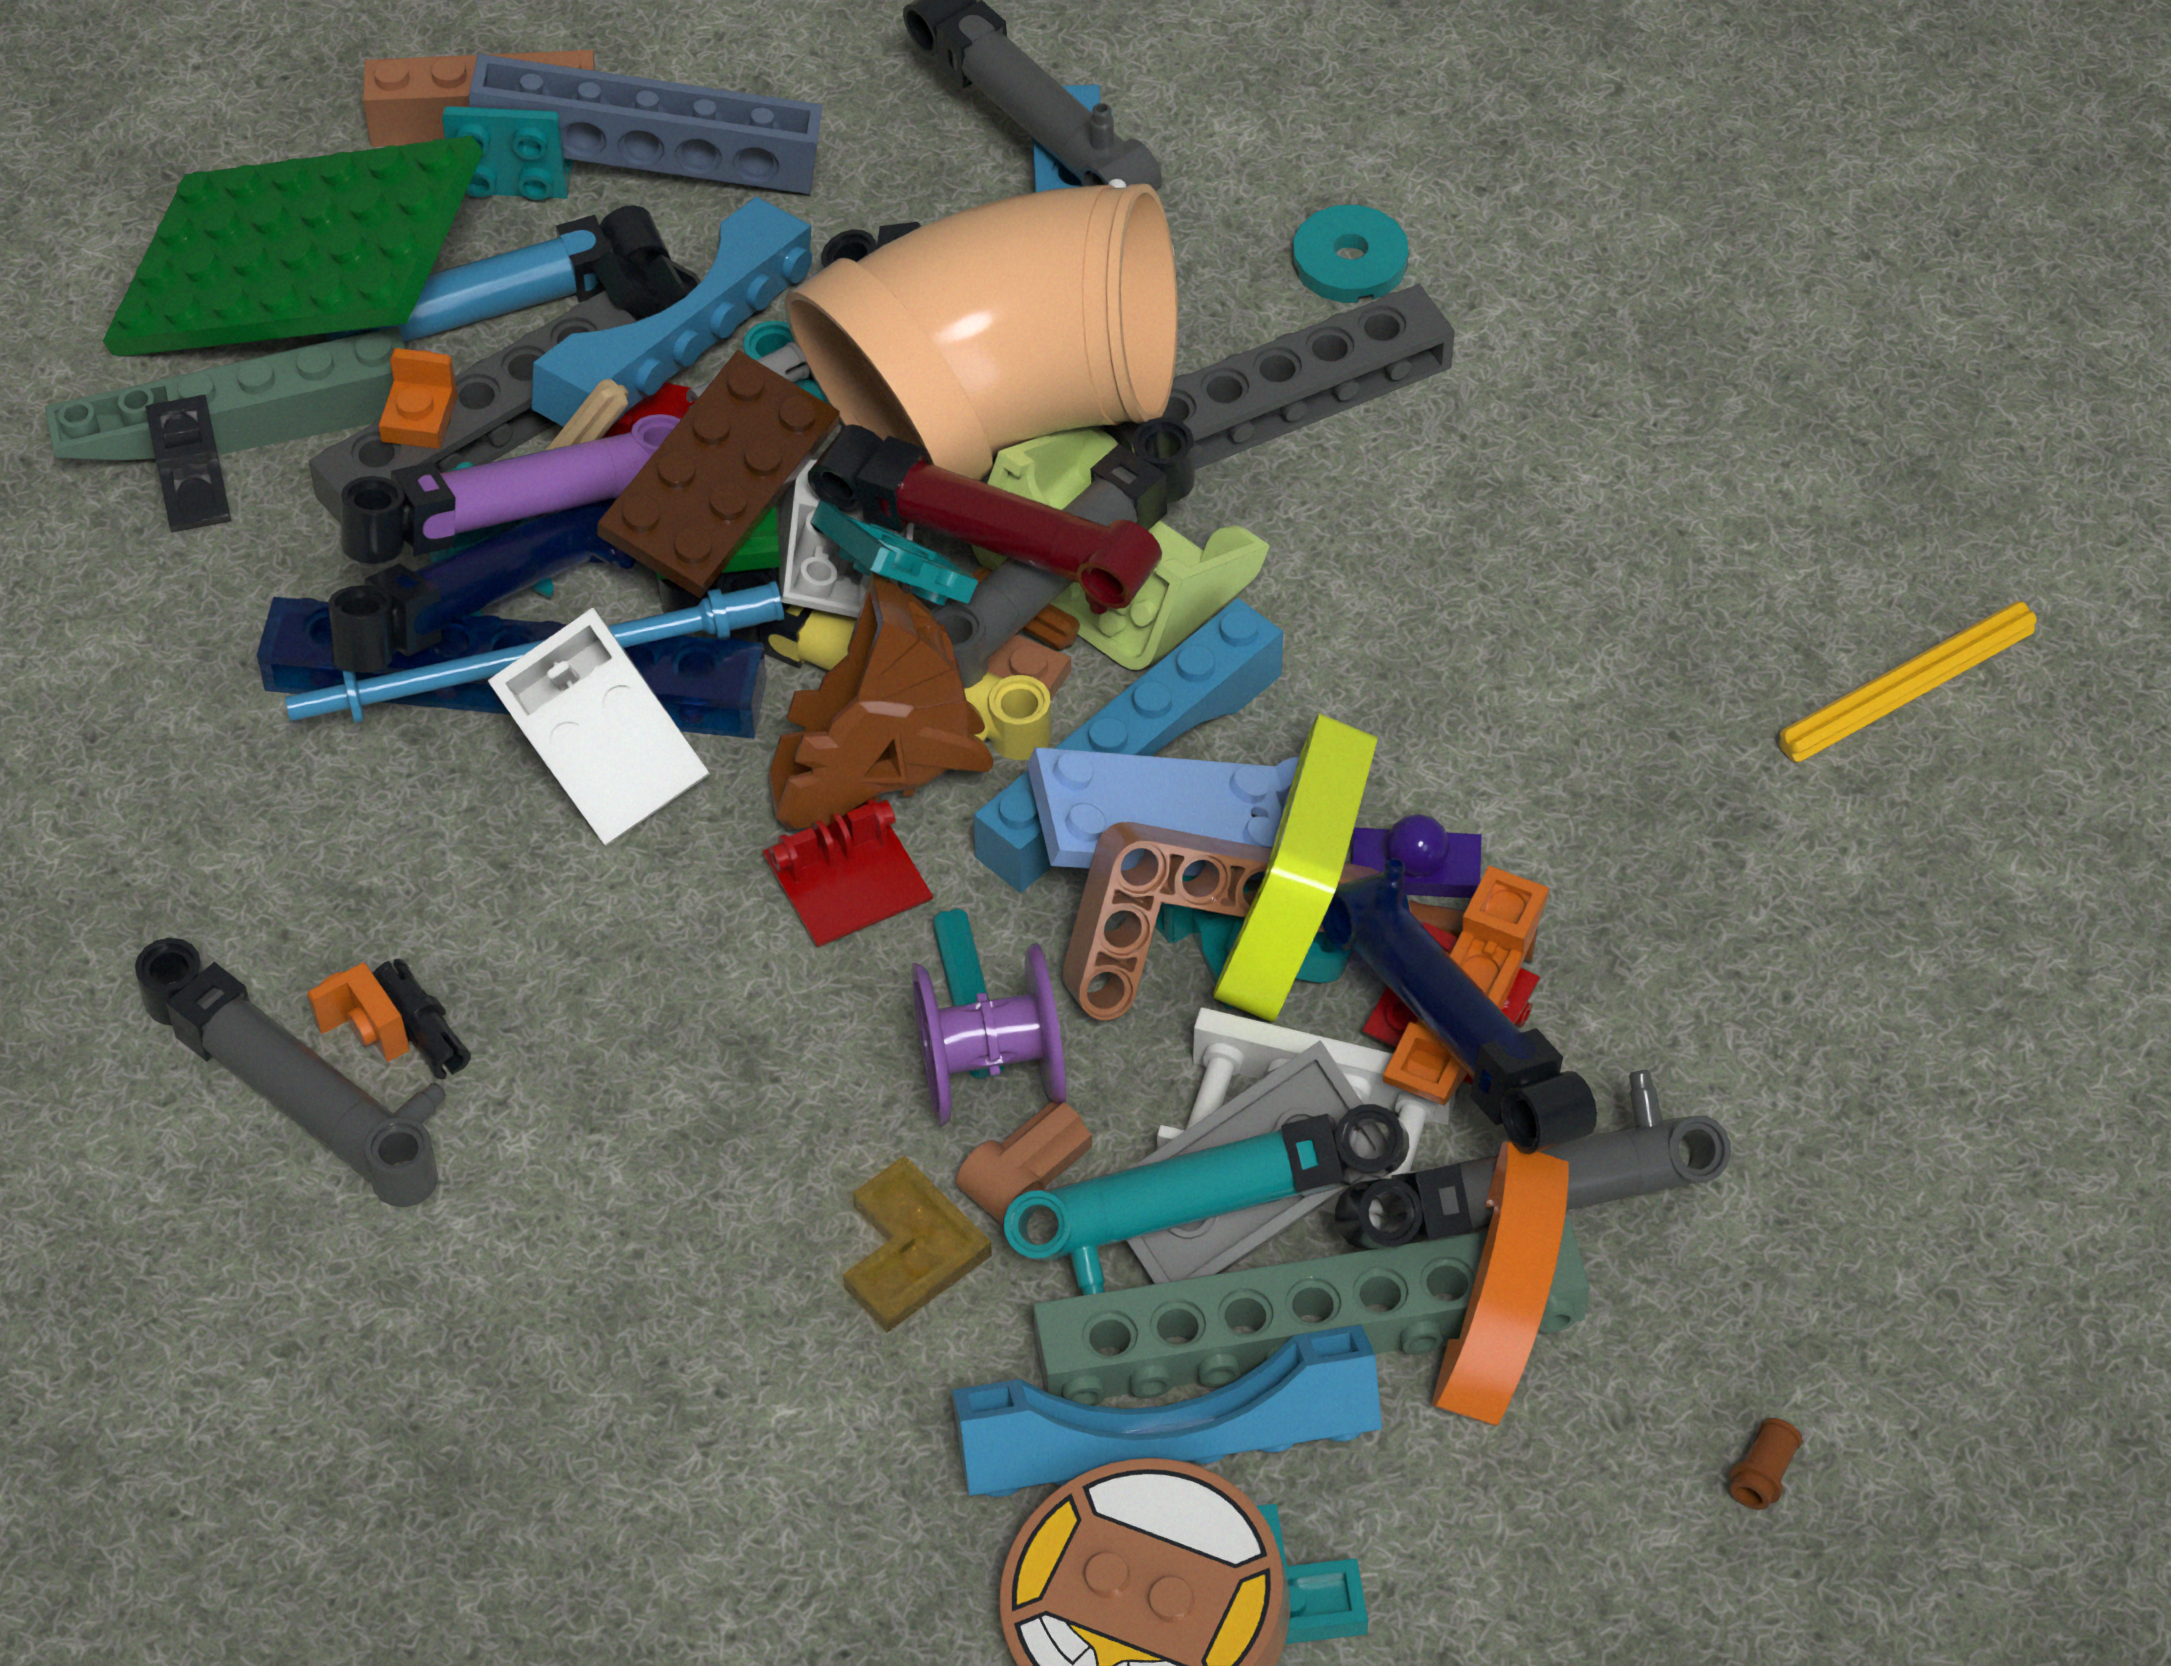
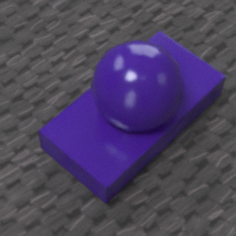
(1433, 859)

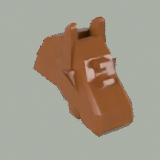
(880, 717)

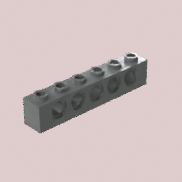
(1307, 375)
(487, 418)

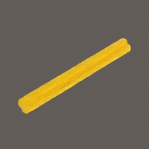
(1907, 681)

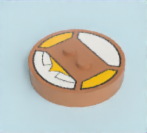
(1145, 1572)

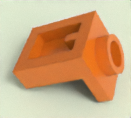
(419, 399)
(363, 1002)

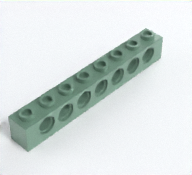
(1272, 1302)

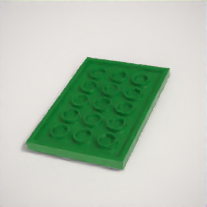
(294, 247)

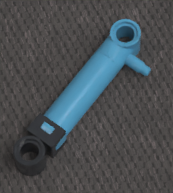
(530, 274)

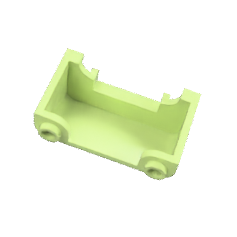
(1181, 590)

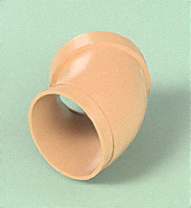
(1000, 324)

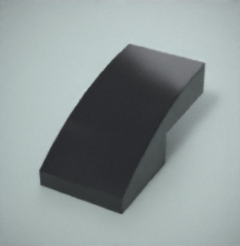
(645, 290)
(188, 463)

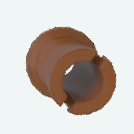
(1765, 1464)

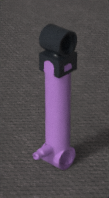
(432, 506)

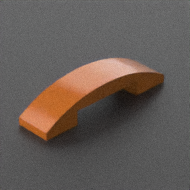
(1491, 951)
(1509, 1287)

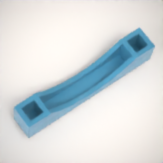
(756, 260)
(1199, 680)
(1303, 1393)

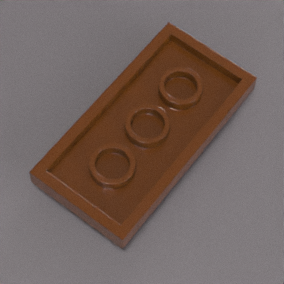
(718, 473)

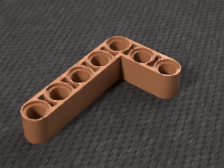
(1141, 893)

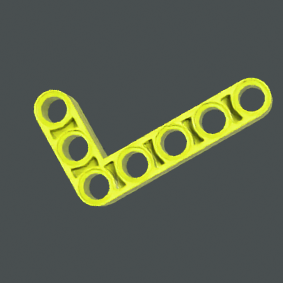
(1300, 869)

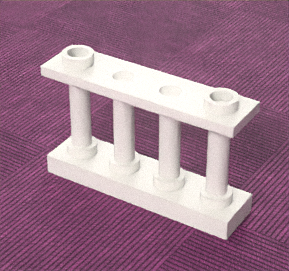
(1255, 1049)

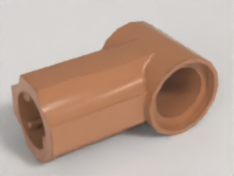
(1025, 1160)

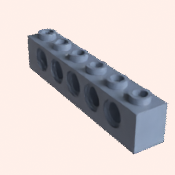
(661, 122)

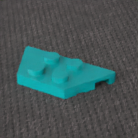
(894, 556)

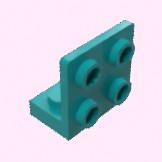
(519, 149)

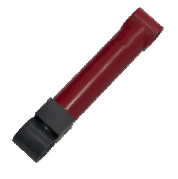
(903, 488)

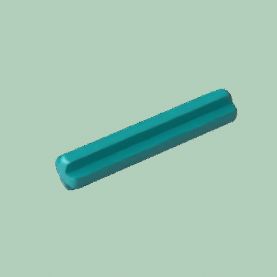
(960, 963)

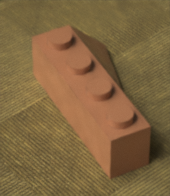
(409, 94)

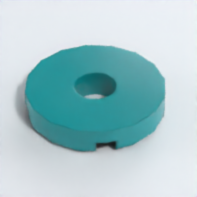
(1357, 228)

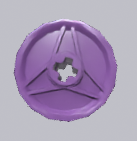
(989, 1033)

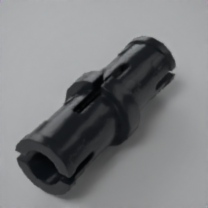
(423, 1019)

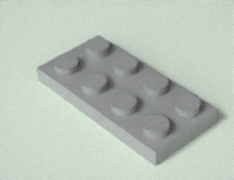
(1294, 1092)

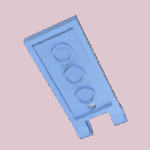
(1090, 791)

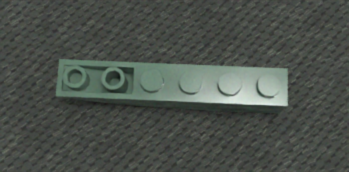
(248, 401)

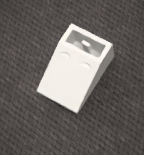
(810, 566)
(599, 726)

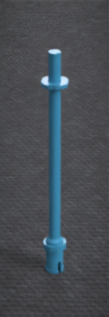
(714, 615)

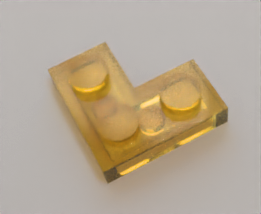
(926, 1246)

